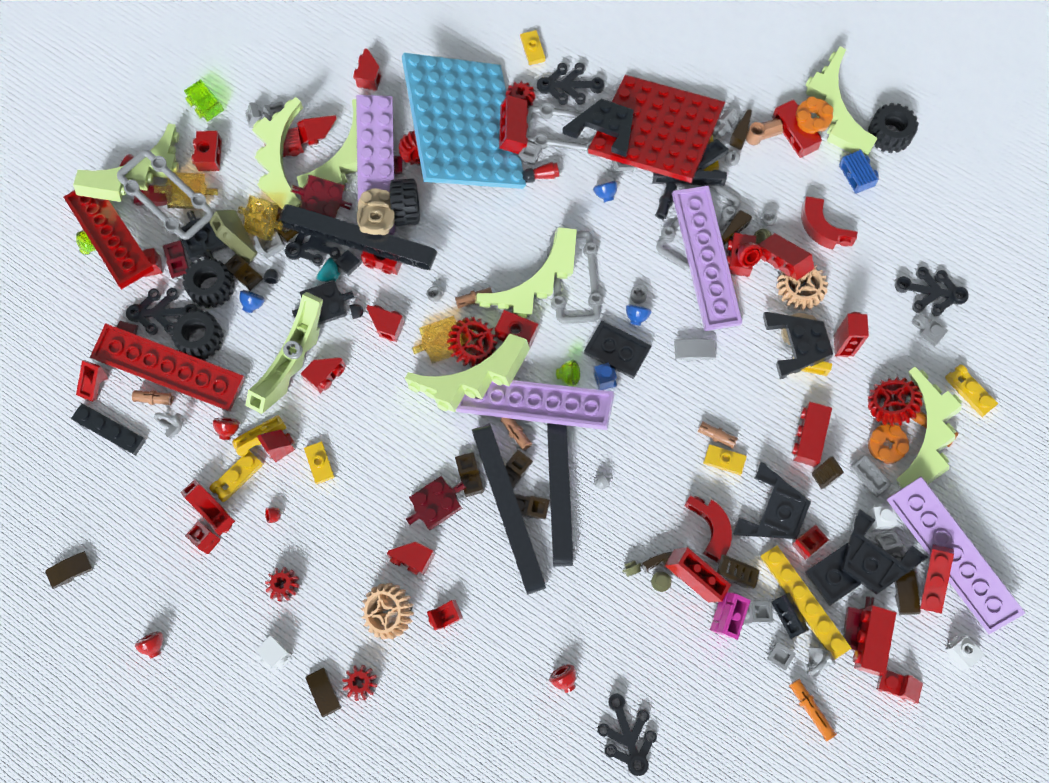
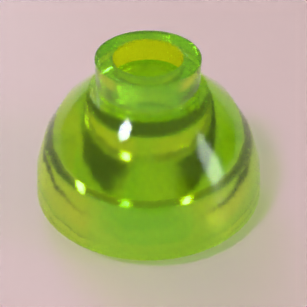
(84, 244)
(569, 373)

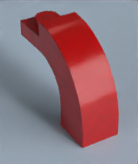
(819, 229)
(208, 507)
(719, 525)

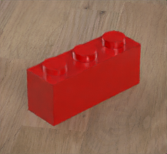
(513, 124)
(801, 141)
(786, 256)
(851, 334)
(811, 434)
(698, 575)
(937, 579)
(874, 640)

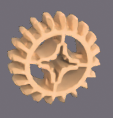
(812, 295)
(381, 600)

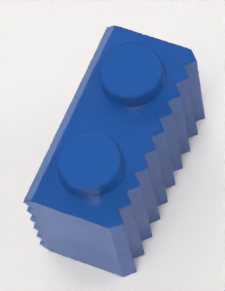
(859, 171)

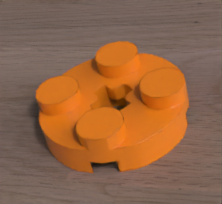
(817, 106)
(884, 453)

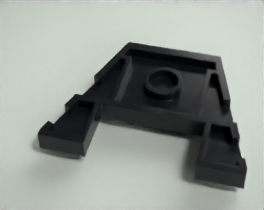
(605, 118)
(807, 340)
(783, 511)
(870, 563)

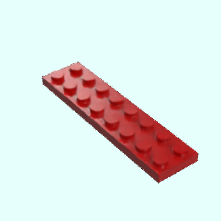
(110, 238)
(167, 367)

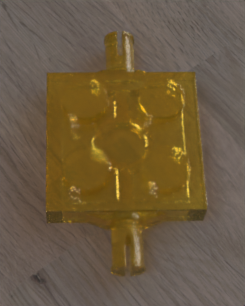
(177, 198)
(260, 217)
(435, 339)

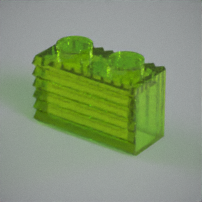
(203, 100)

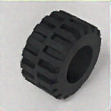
(900, 118)
(405, 201)
(199, 273)
(188, 324)

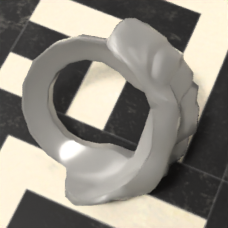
(171, 424)
(819, 659)

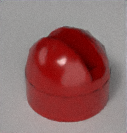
(272, 514)

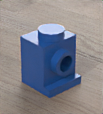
(605, 376)

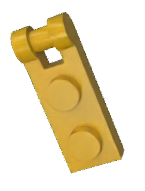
(971, 390)
(248, 439)
(236, 476)

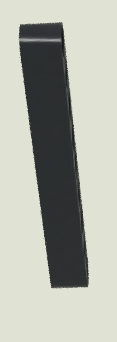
(351, 236)
(560, 495)
(508, 509)

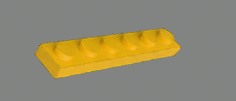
(805, 601)

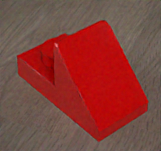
(89, 380)
(202, 538)
(810, 542)
(900, 686)

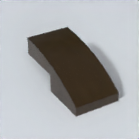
(243, 272)
(517, 467)
(469, 474)
(533, 506)
(656, 560)
(68, 569)
(907, 594)
(323, 692)

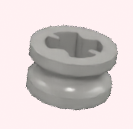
(634, 298)
(291, 344)

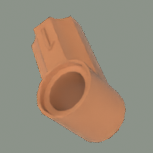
(763, 131)

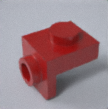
(444, 615)

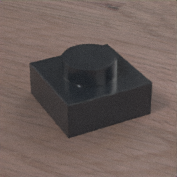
(348, 262)

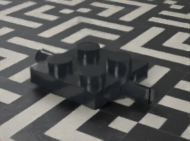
(203, 242)
(332, 303)

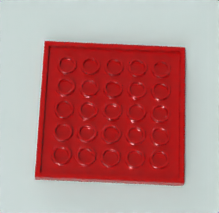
(666, 130)

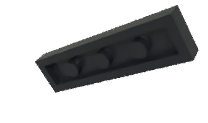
(702, 177)
(108, 429)

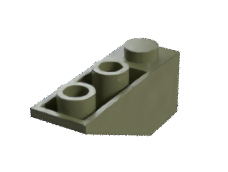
(232, 232)

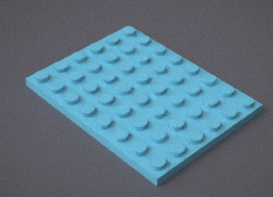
(459, 121)

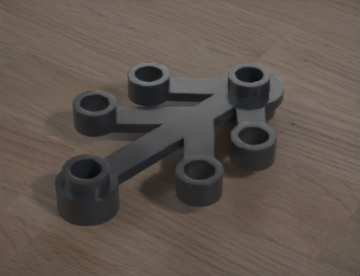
(568, 84)
(313, 243)
(934, 291)
(157, 311)
(628, 738)

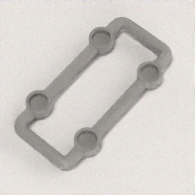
(547, 111)
(170, 223)
(668, 233)
(595, 299)

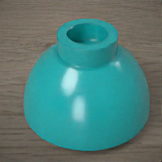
(328, 272)

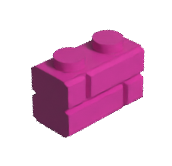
(730, 616)

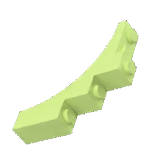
(843, 130)
(270, 157)
(342, 162)
(104, 183)
(520, 298)
(276, 380)
(474, 382)
(938, 434)

